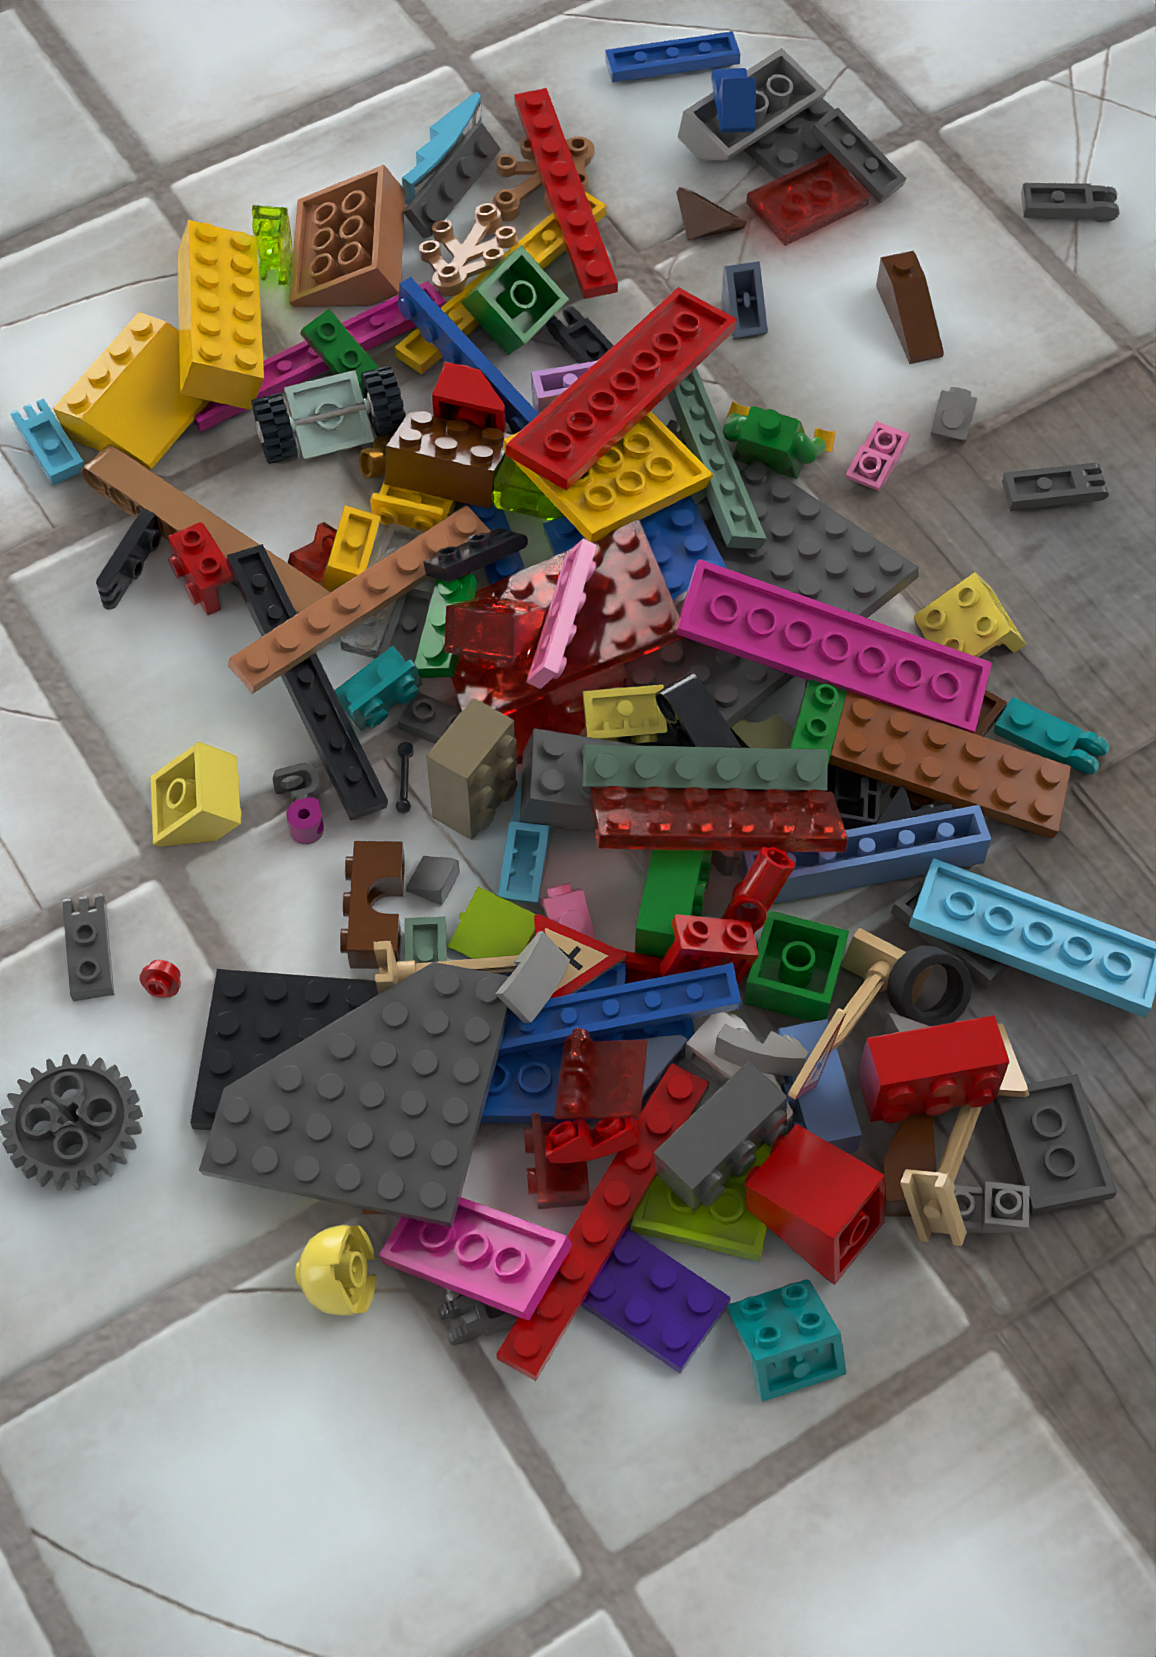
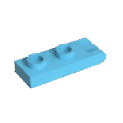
(48, 442)

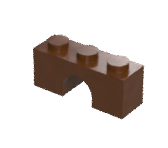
(374, 873)

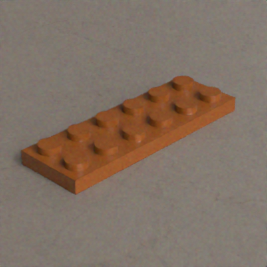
(950, 765)

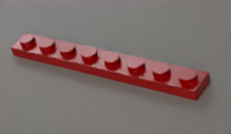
(566, 194)
(602, 1223)

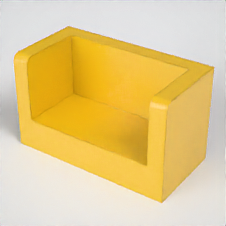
(351, 547)

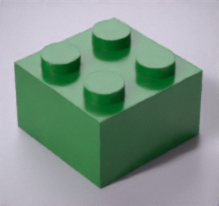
(514, 300)
(796, 967)

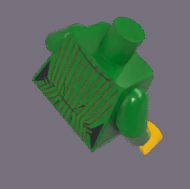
(774, 439)

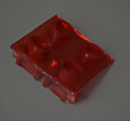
(600, 1078)

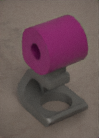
(304, 813)

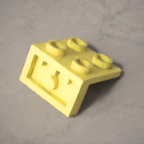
(969, 619)
(623, 713)

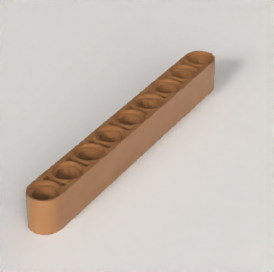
(137, 488)

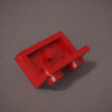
(200, 564)

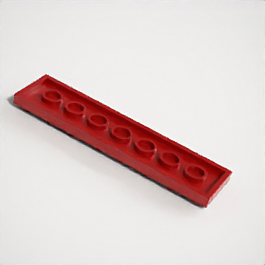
(620, 388)

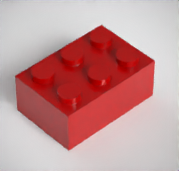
(932, 1069)

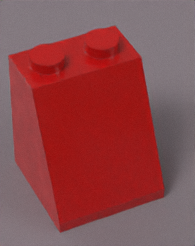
(817, 1200)

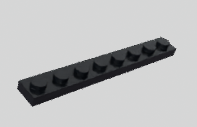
(310, 689)

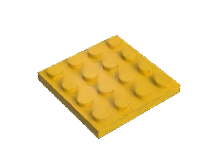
(629, 482)

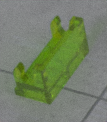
(273, 241)

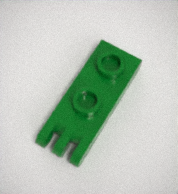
(337, 346)
(818, 717)

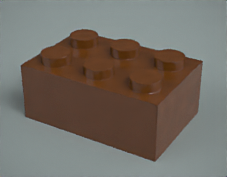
(445, 458)

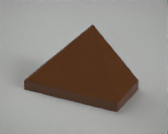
(705, 217)

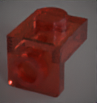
(314, 557)

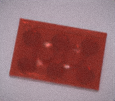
(807, 199)

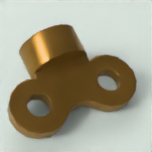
(373, 459)

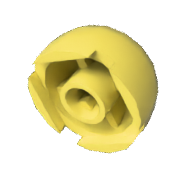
(336, 1271)

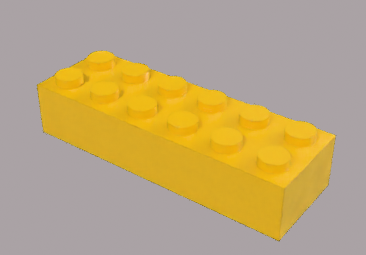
(219, 315)

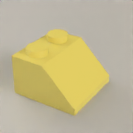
(195, 797)

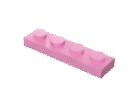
(565, 604)

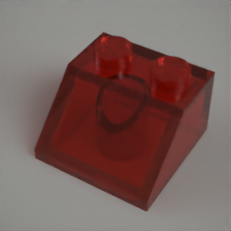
(494, 630)

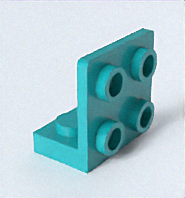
(379, 688)
(788, 1339)

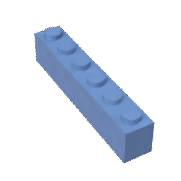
(886, 853)

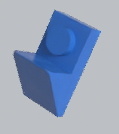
(734, 99)

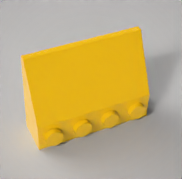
(131, 395)

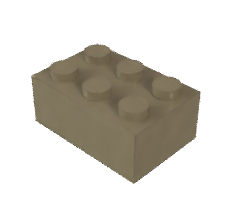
(472, 769)

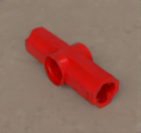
(760, 887)

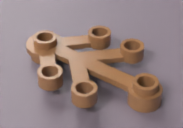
(509, 201)
(451, 277)

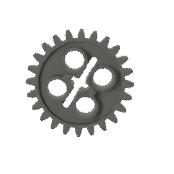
(44, 1150)

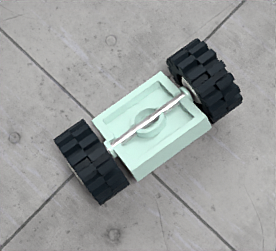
(328, 414)

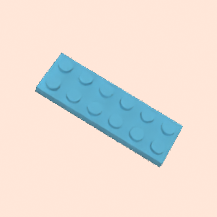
(1037, 937)

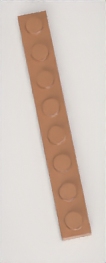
(349, 603)

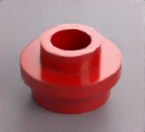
(161, 979)

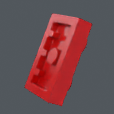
(708, 944)

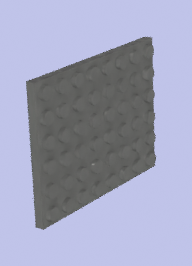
(805, 552)

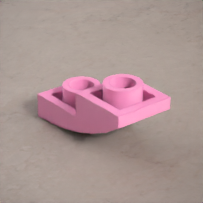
(878, 456)

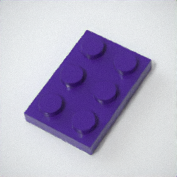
(655, 1301)

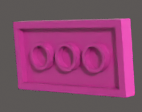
(481, 1257)

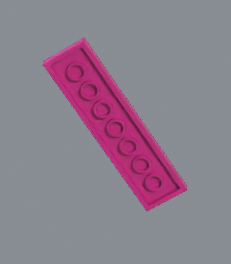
(832, 646)

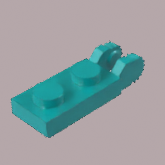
(1050, 736)

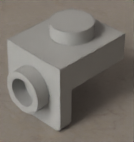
(954, 414)

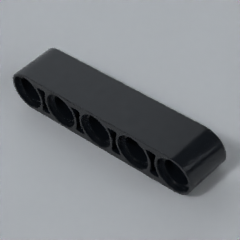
(694, 715)

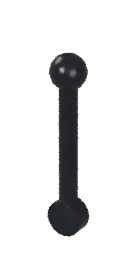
(405, 751)

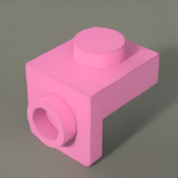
(568, 908)

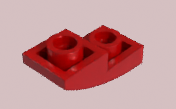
(578, 1143)

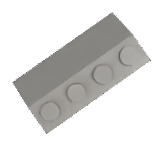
(781, 93)

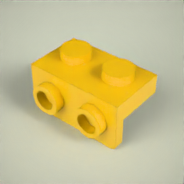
(410, 508)

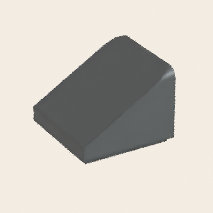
(434, 878)

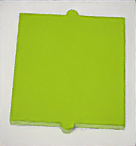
(492, 927)

